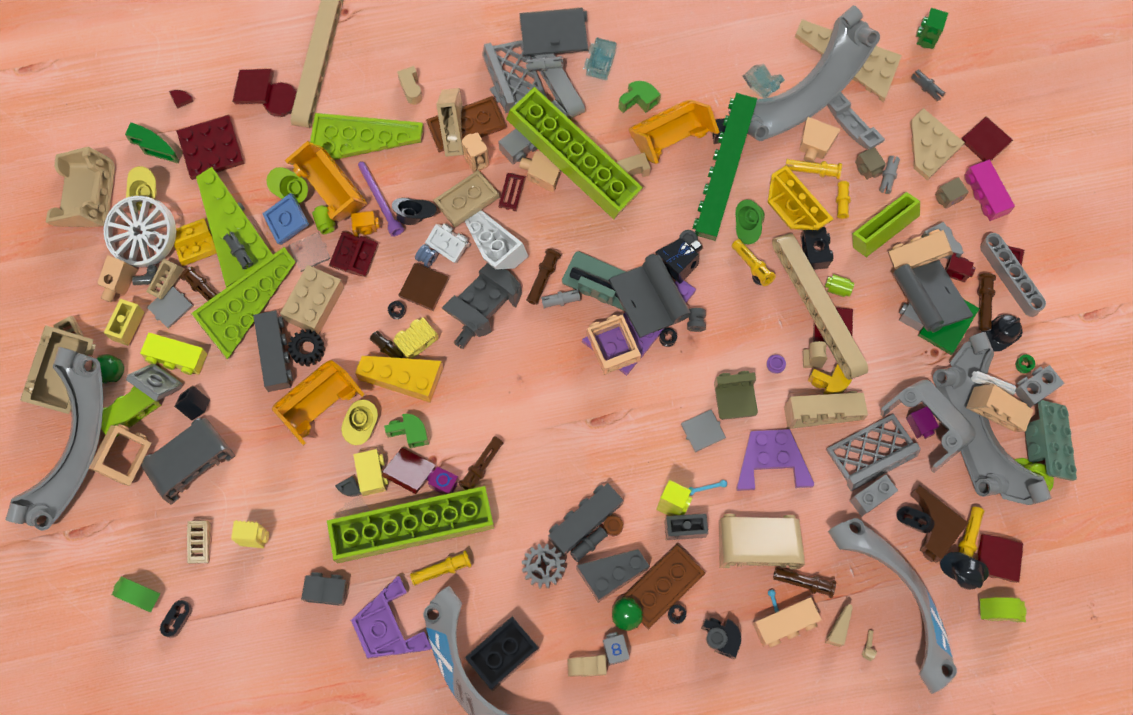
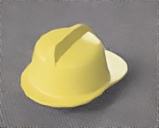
(141, 183)
(359, 422)

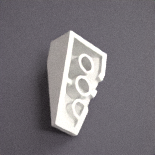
(495, 243)

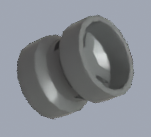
(696, 320)

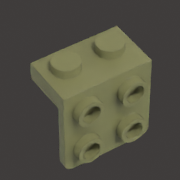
(736, 395)

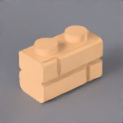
(475, 152)

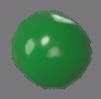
(111, 368)
(626, 614)

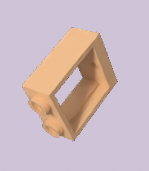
(619, 361)
(97, 466)

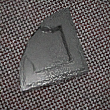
(349, 487)

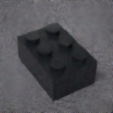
(502, 653)

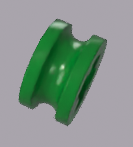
(1022, 368)

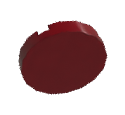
(280, 99)

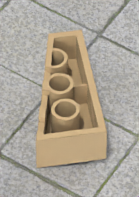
(825, 409)

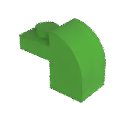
(641, 93)
(412, 427)
(135, 594)

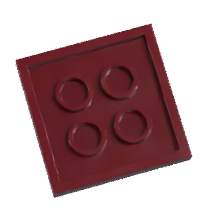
(210, 145)

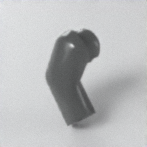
(147, 278)

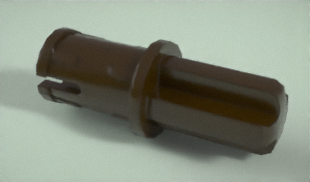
(385, 345)

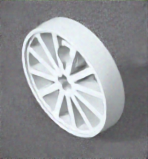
(138, 224)

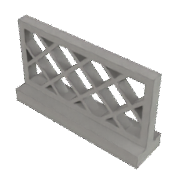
(499, 75)
(879, 467)

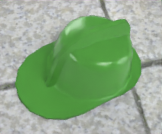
(749, 221)

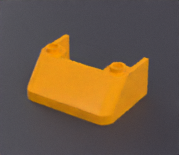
(672, 126)
(328, 180)
(313, 397)

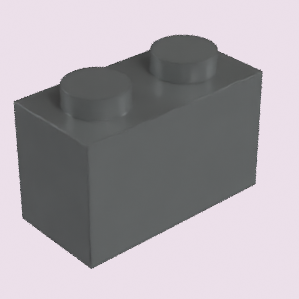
(686, 527)

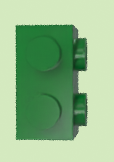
(931, 28)

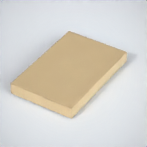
(466, 198)

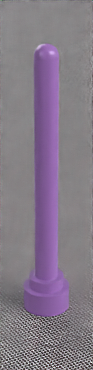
(394, 227)

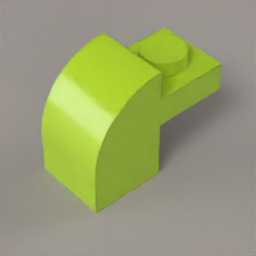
(1003, 609)

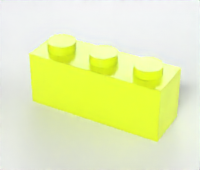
(173, 354)
(674, 500)

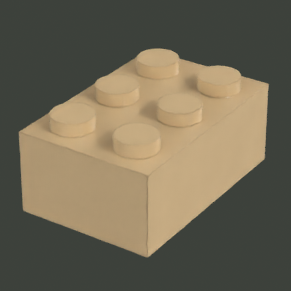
(312, 299)

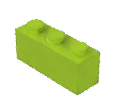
(128, 410)

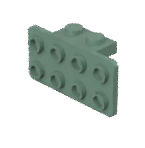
(591, 288)
(1051, 441)

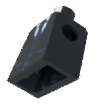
(680, 258)

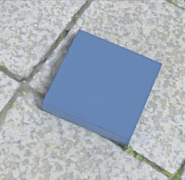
(285, 219)

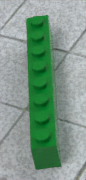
(725, 168)

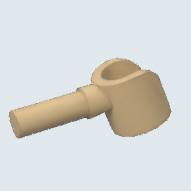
(869, 653)

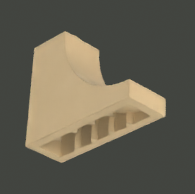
(449, 113)

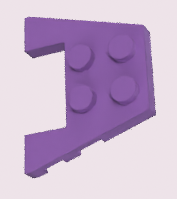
(772, 451)
(379, 629)

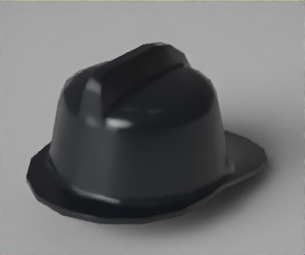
(412, 211)
(1004, 332)
(965, 570)

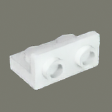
(447, 242)

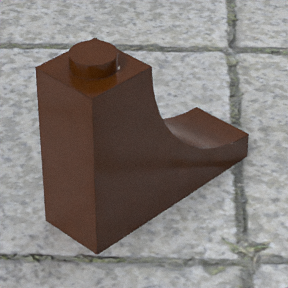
(946, 529)

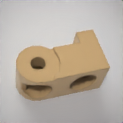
(411, 90)
(636, 165)
(815, 356)
(587, 666)

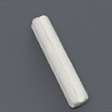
(982, 378)

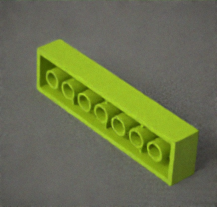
(573, 153)
(410, 524)

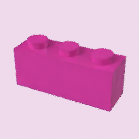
(989, 190)

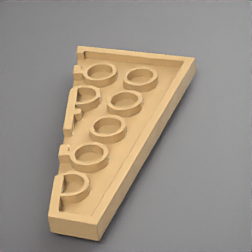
(874, 74)

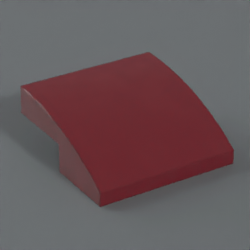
(353, 254)
(1001, 557)

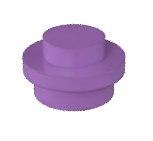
(776, 364)

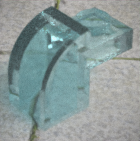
(762, 81)

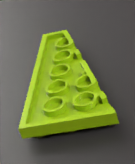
(354, 136)
(225, 217)
(232, 310)

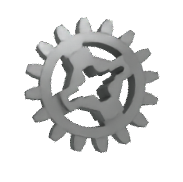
(533, 568)

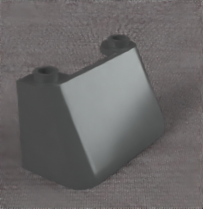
(185, 458)

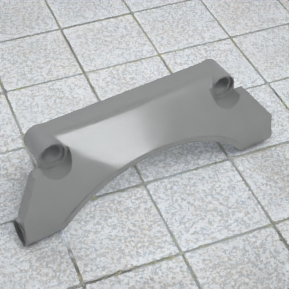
(985, 456)

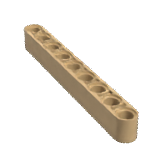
(316, 63)
(820, 306)

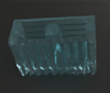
(601, 58)

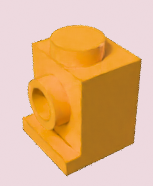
(364, 223)

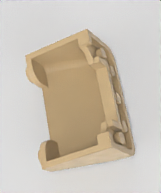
(85, 189)
(43, 383)
(760, 542)

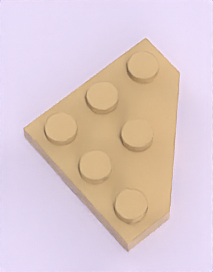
(931, 144)

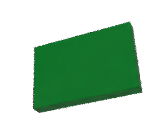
(949, 336)

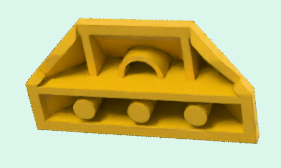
(795, 202)

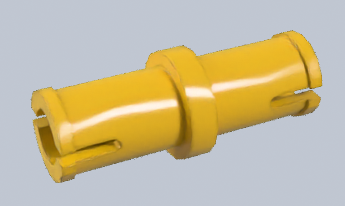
(843, 200)

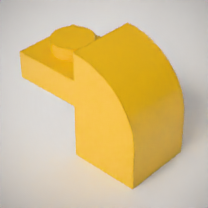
(832, 384)

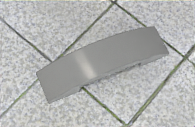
(853, 124)

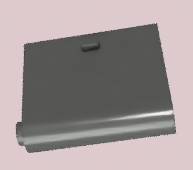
(554, 31)
(932, 295)
(653, 296)

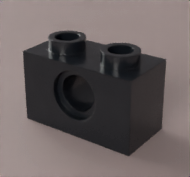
(819, 238)

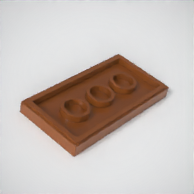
(478, 117)
(665, 585)

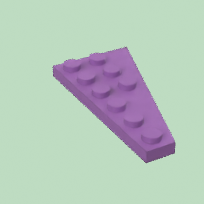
(613, 343)

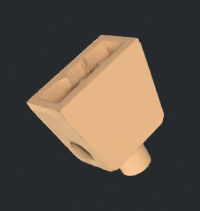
(817, 139)
(541, 171)
(115, 277)

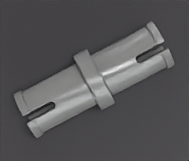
(544, 63)
(889, 174)
(560, 298)

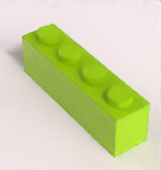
(886, 224)

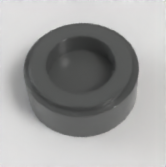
(688, 236)
(716, 638)

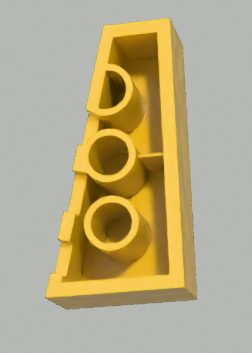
(402, 375)

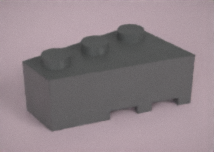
(612, 573)

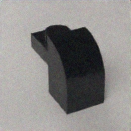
(733, 636)

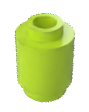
(322, 220)
(839, 285)

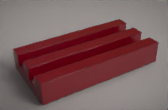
(508, 205)

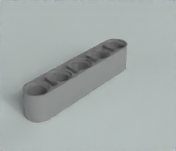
(562, 89)
(1012, 283)

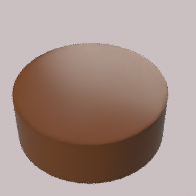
(613, 525)

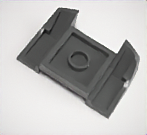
(484, 298)

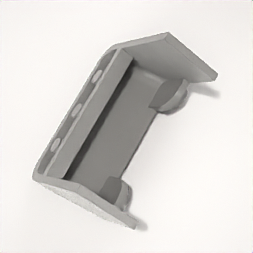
(959, 432)

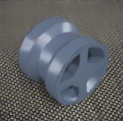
(426, 255)

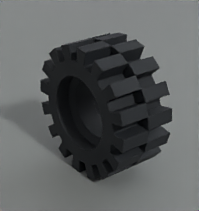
(307, 359)

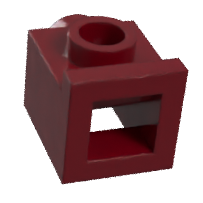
(959, 268)

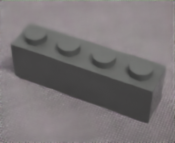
(272, 351)
(585, 519)

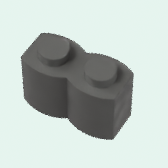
(324, 590)

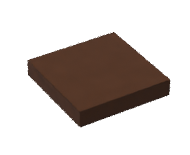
(423, 287)

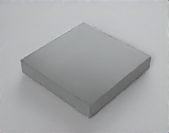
(154, 382)

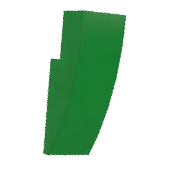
(150, 143)

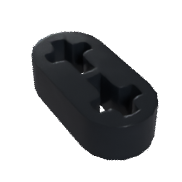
(913, 523)
(171, 617)

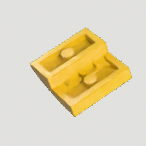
(194, 242)

